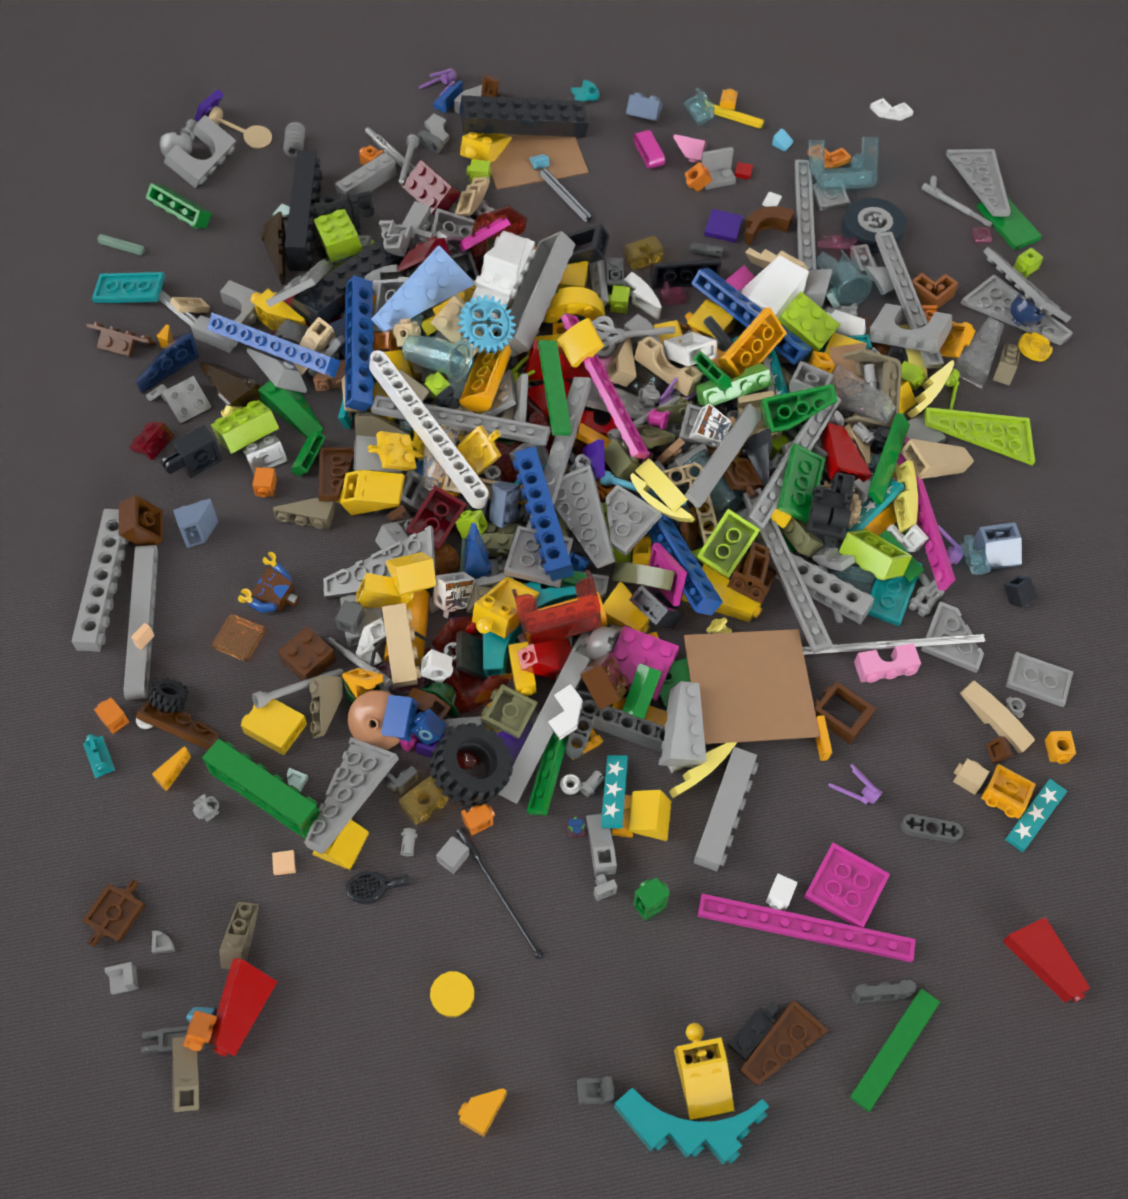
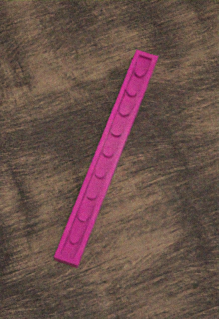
(611, 398)
(934, 545)
(807, 928)

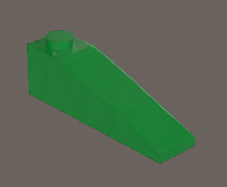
(290, 407)
(792, 408)

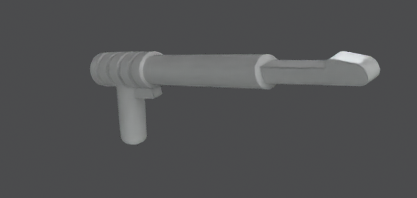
(935, 192)
(387, 682)

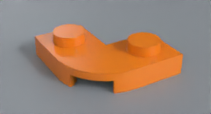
(836, 158)

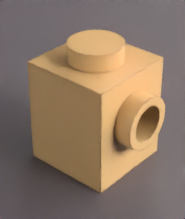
(970, 775)

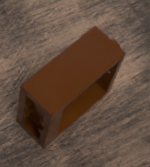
(755, 591)
(854, 700)

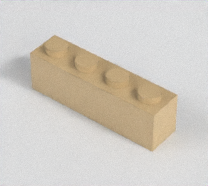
(399, 644)

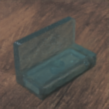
(857, 577)

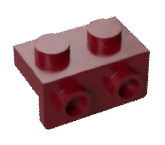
(152, 439)

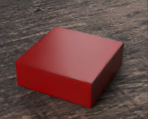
(743, 170)

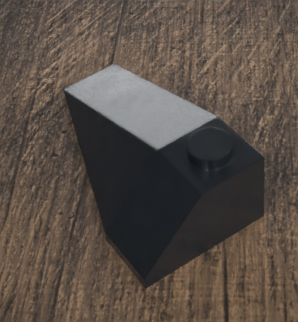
(757, 450)

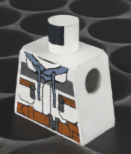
(710, 427)
(453, 592)

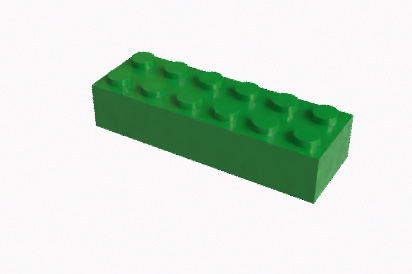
(261, 787)

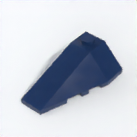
(170, 360)

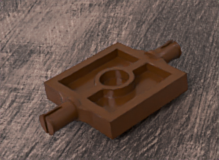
(742, 476)
(113, 913)

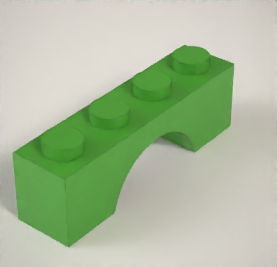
(752, 380)

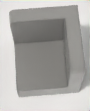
(452, 855)
(122, 978)

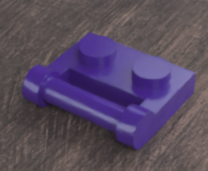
(208, 104)

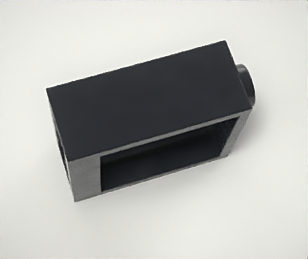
(599, 238)
(661, 610)

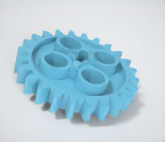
(485, 308)

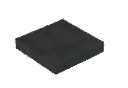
(469, 655)

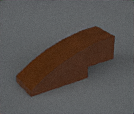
(756, 563)

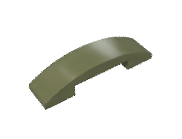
(643, 575)

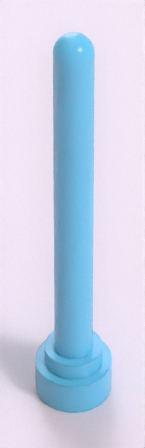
(610, 479)

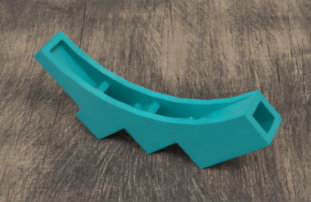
(496, 648)
(719, 1136)

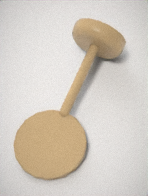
(254, 136)

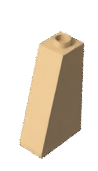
(936, 459)

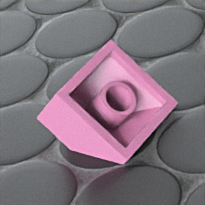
(691, 147)

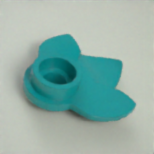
(586, 92)

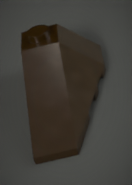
(275, 237)
(231, 386)

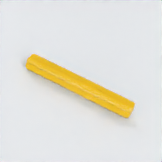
(738, 117)

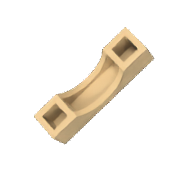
(651, 355)

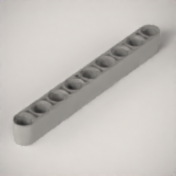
(141, 611)

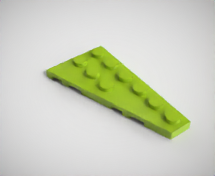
(998, 433)

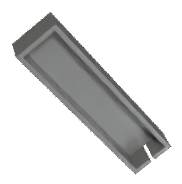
(538, 289)

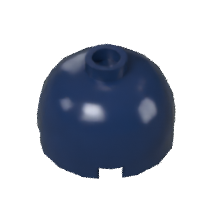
(1025, 312)

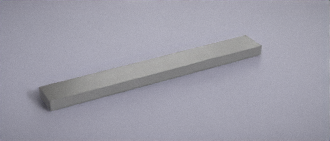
(723, 456)
(541, 731)

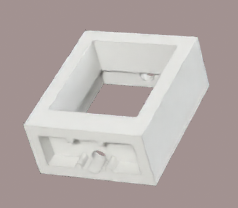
(689, 347)

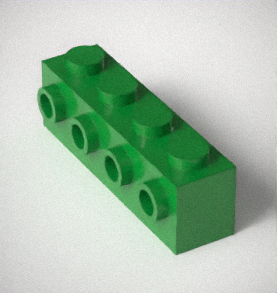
(178, 205)

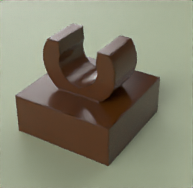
(999, 749)

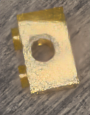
(643, 252)
(420, 812)

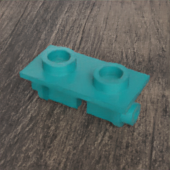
(98, 755)

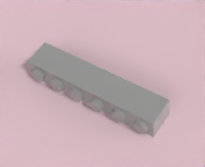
(725, 809)

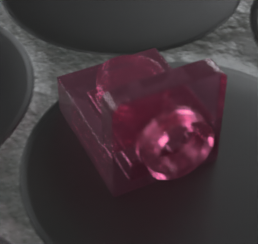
(673, 295)

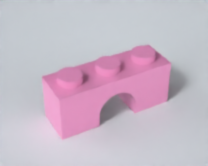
(872, 667)

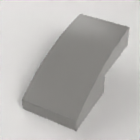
(831, 559)

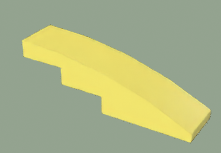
(932, 388)
(907, 501)
(696, 774)

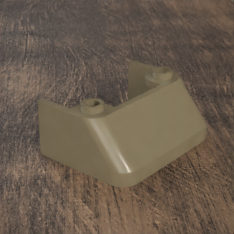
(887, 373)

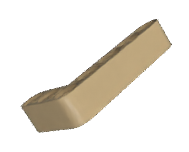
(688, 479)

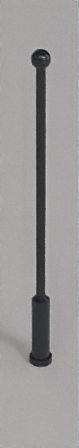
(476, 856)

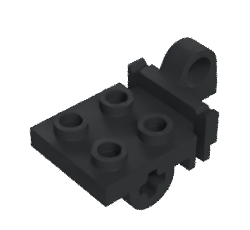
(355, 205)
(831, 507)

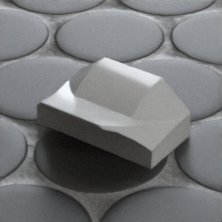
(862, 257)

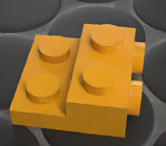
(956, 340)
(1008, 792)

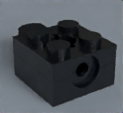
(193, 453)

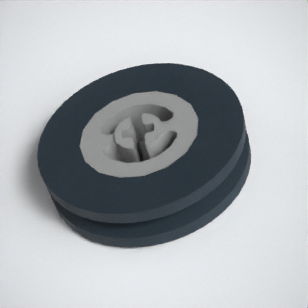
(873, 216)

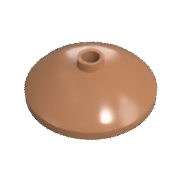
(367, 708)

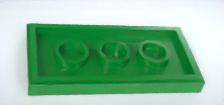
(1013, 228)
(801, 476)

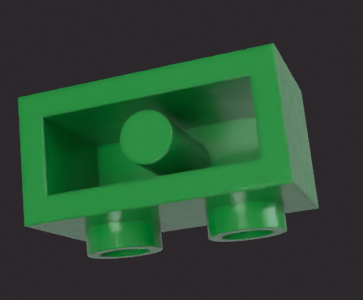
(651, 898)

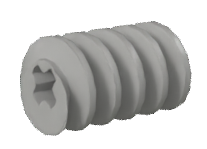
(294, 139)

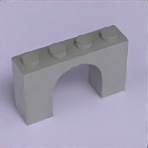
(196, 170)
(236, 297)
(928, 338)

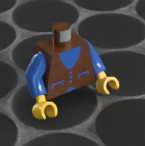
(273, 589)

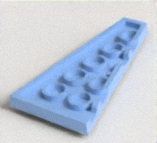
(429, 285)

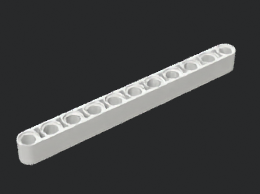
(434, 436)

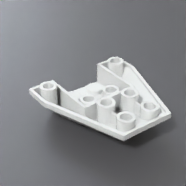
(776, 285)

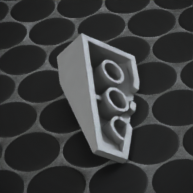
(279, 371)

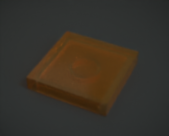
(238, 637)

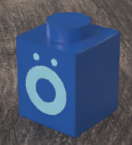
(427, 727)

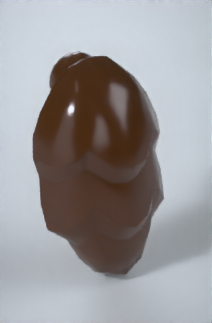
(690, 531)

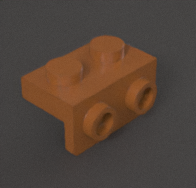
(446, 560)

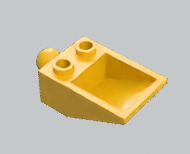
(483, 145)
(710, 308)
(276, 314)
(371, 491)
(497, 608)
(704, 1080)

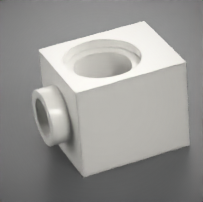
(436, 666)
(781, 892)

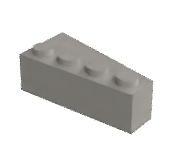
(684, 728)

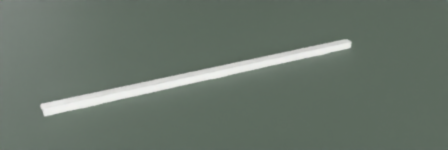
(891, 644)

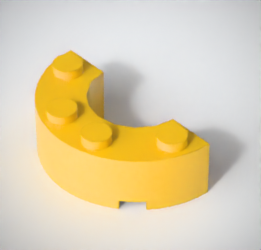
(575, 301)

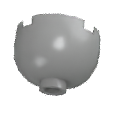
(169, 140)
(600, 642)

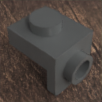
(595, 1090)

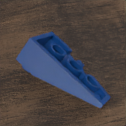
(476, 555)

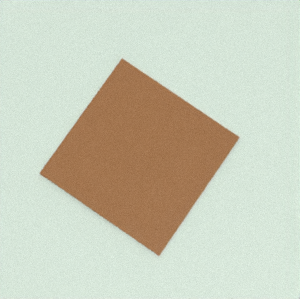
(515, 169)
(752, 686)

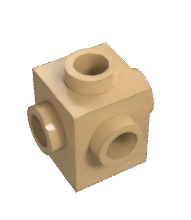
(405, 328)

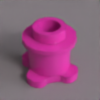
(658, 418)

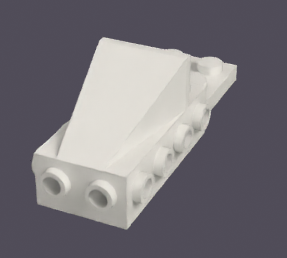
(504, 268)

